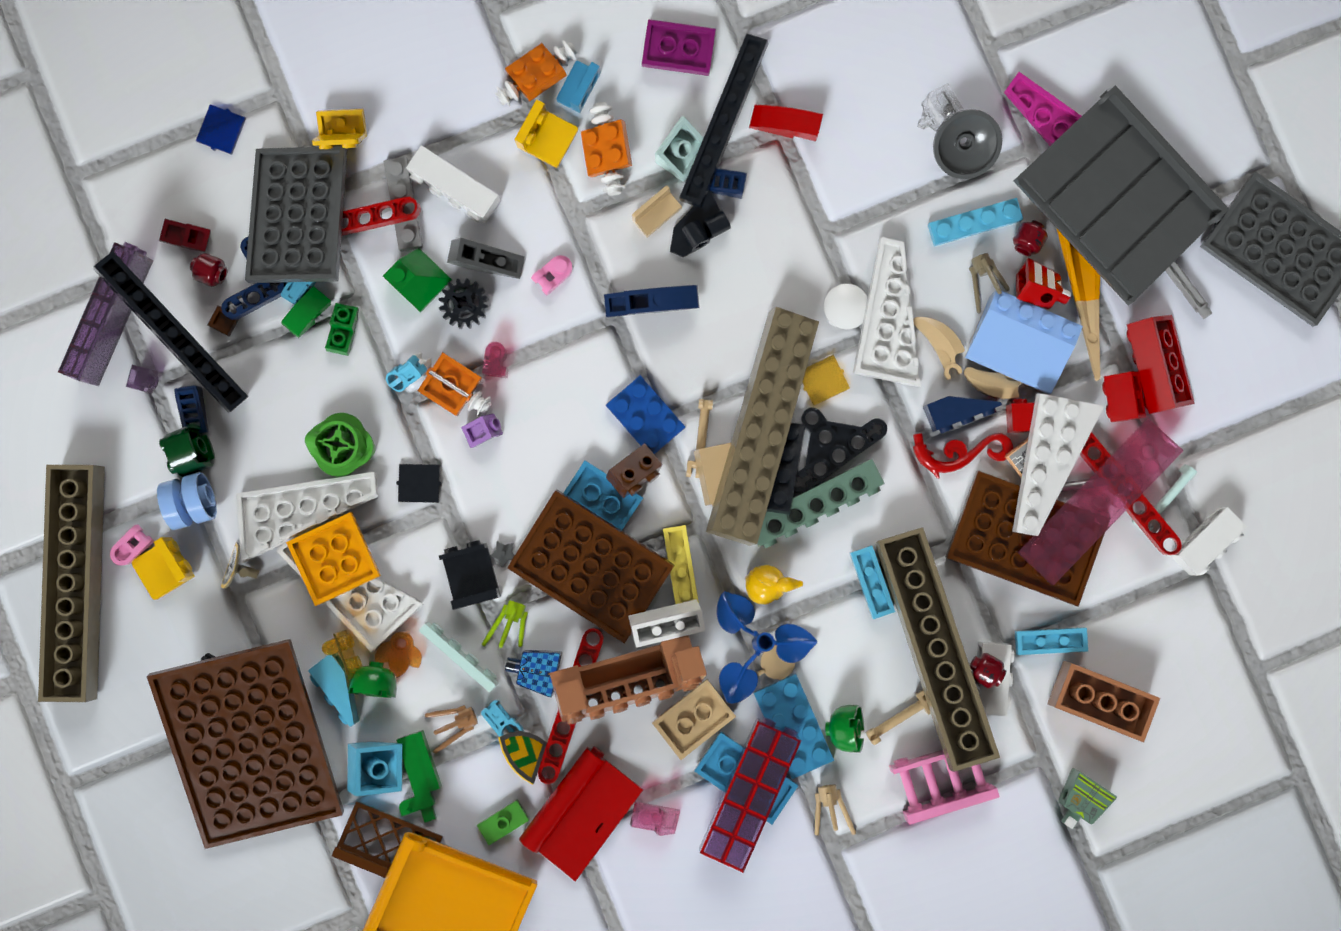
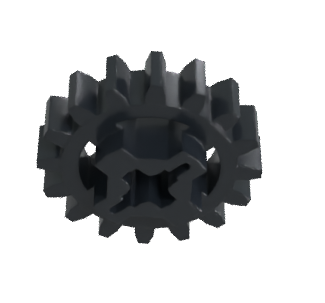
(458, 310)

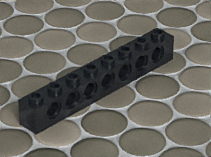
(170, 331)

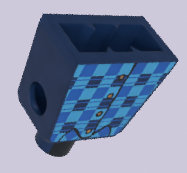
(535, 670)

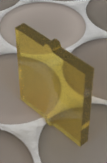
(824, 380)

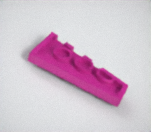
(1041, 108)

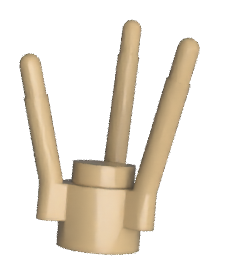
(828, 795)

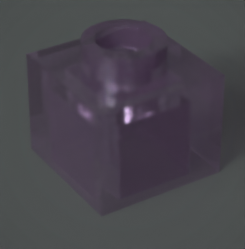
(142, 379)

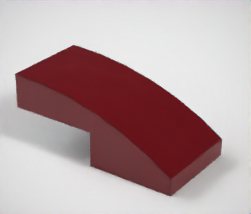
(184, 235)

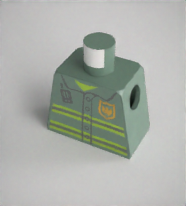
(1083, 799)

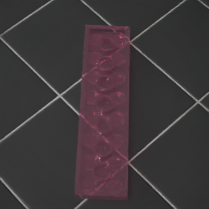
(1100, 501)

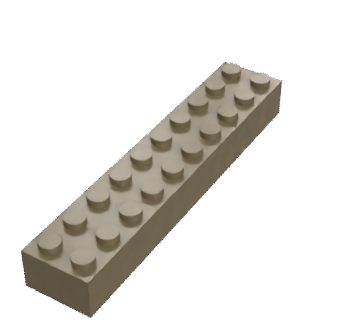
(762, 427)
(71, 583)
(937, 650)

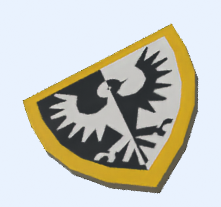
(233, 568)

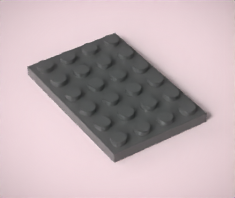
(296, 215)
(1280, 248)

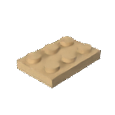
(693, 719)

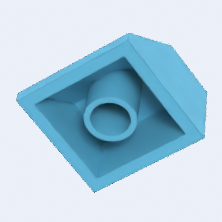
(374, 768)

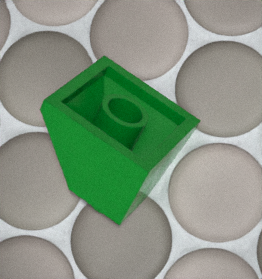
(417, 278)

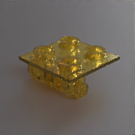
(344, 645)

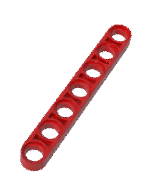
(375, 212)
(1150, 512)
(564, 739)

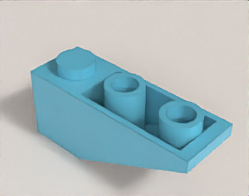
(334, 682)

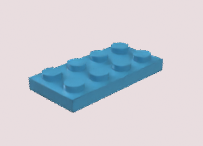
(789, 707)
(720, 762)

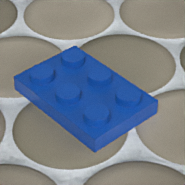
(645, 415)

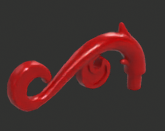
(964, 457)

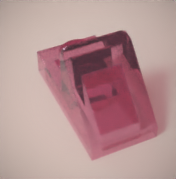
(655, 818)

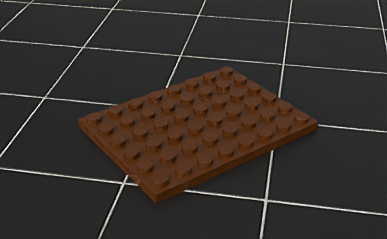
(246, 743)

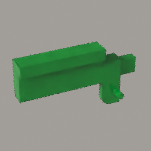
(421, 774)

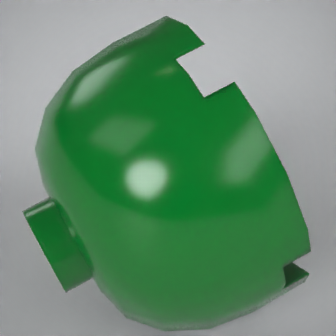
(374, 681)
(846, 728)

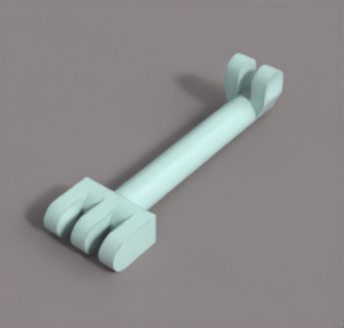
(1188, 474)

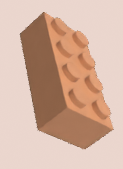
(1103, 701)

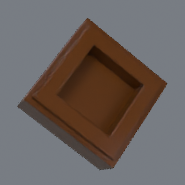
(221, 322)

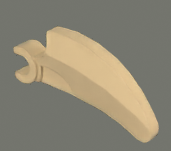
(943, 341)
(993, 383)

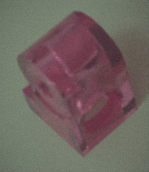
(494, 357)

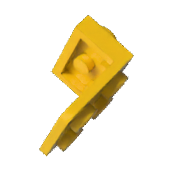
(340, 127)
(162, 568)

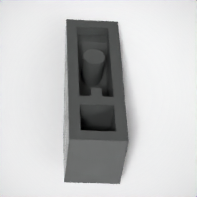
(485, 258)

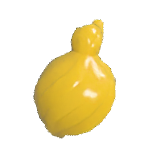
(768, 584)

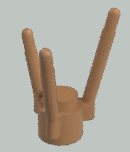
(465, 719)

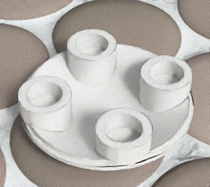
(845, 306)

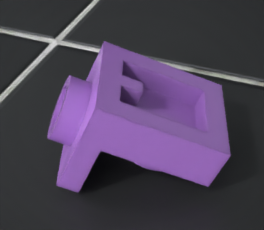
(482, 430)

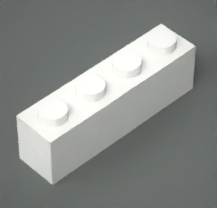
(453, 184)

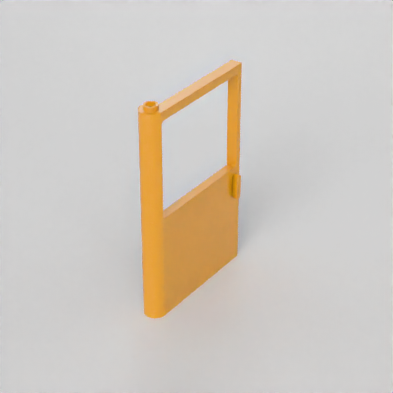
(447, 891)

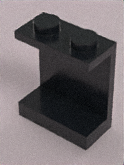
(470, 574)

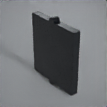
(419, 483)

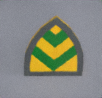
(523, 753)

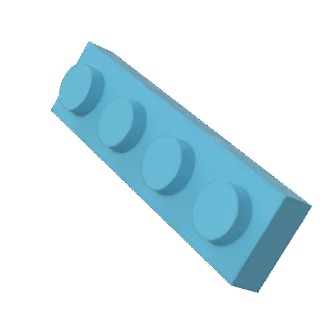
(975, 222)

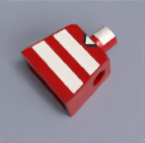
(1040, 285)

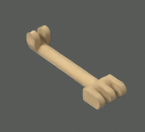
(704, 406)
(874, 733)

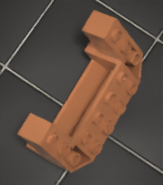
(671, 662)

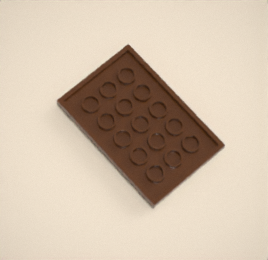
(988, 544)
(590, 565)

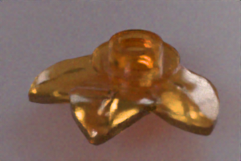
(397, 656)

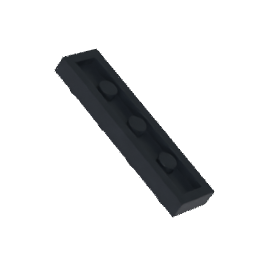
(785, 481)

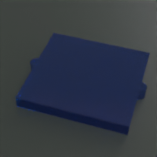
(220, 129)

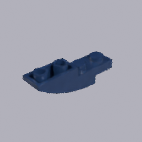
(651, 300)

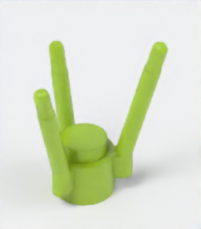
(513, 612)

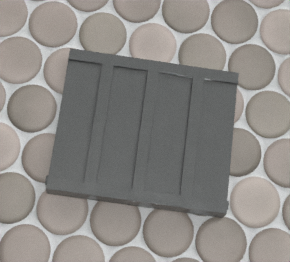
(1121, 195)

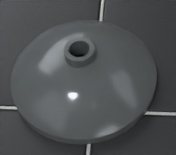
(978, 151)

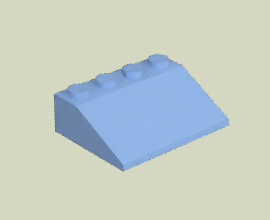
(1023, 341)

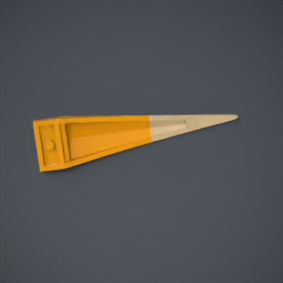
(1086, 293)

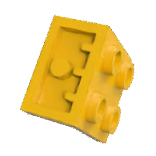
(545, 135)

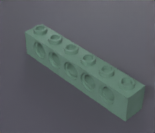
(866, 472)

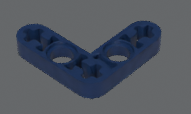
(234, 299)

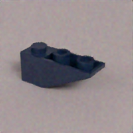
(951, 410)

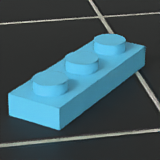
(872, 582)
(1051, 641)

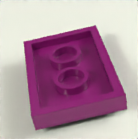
(678, 47)

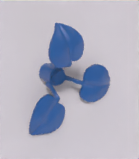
(791, 640)

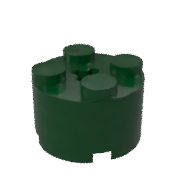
(187, 450)

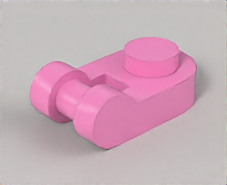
(559, 267)
(124, 552)

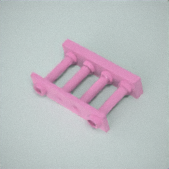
(940, 805)

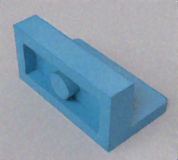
(578, 85)

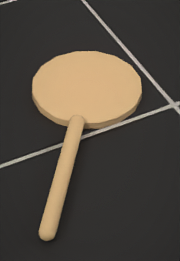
(774, 666)

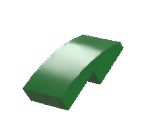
(305, 311)
(342, 329)

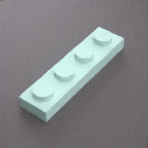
(452, 650)

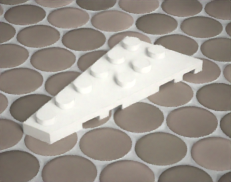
(887, 329)
(1053, 446)
(285, 512)
(369, 610)

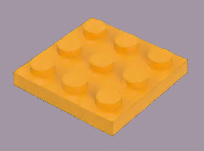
(333, 559)

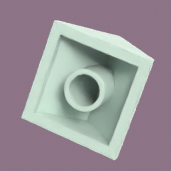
(679, 149)

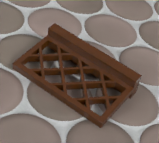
(364, 859)

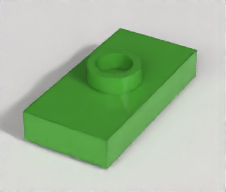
(503, 822)

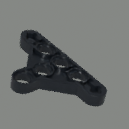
(841, 439)

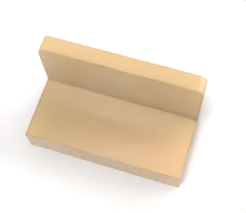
(656, 211)

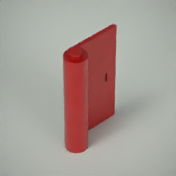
(568, 821)

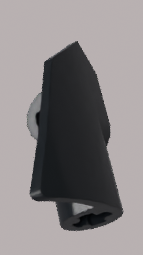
(698, 227)

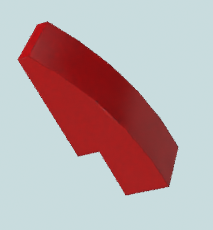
(786, 121)

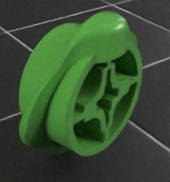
(317, 440)

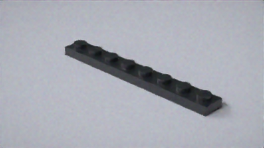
(723, 120)

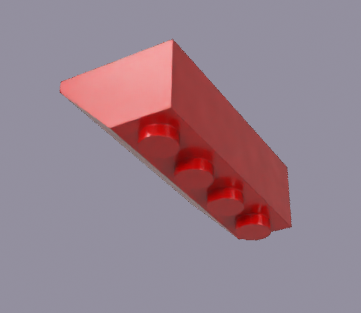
(1160, 363)

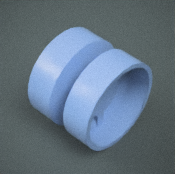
(186, 501)

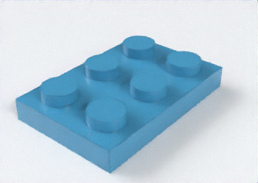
(598, 495)

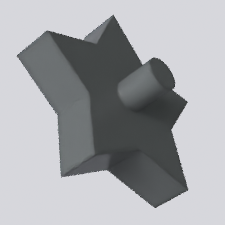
(503, 553)

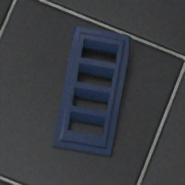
(732, 175)
(184, 411)

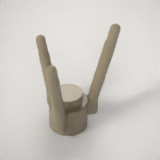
(985, 266)

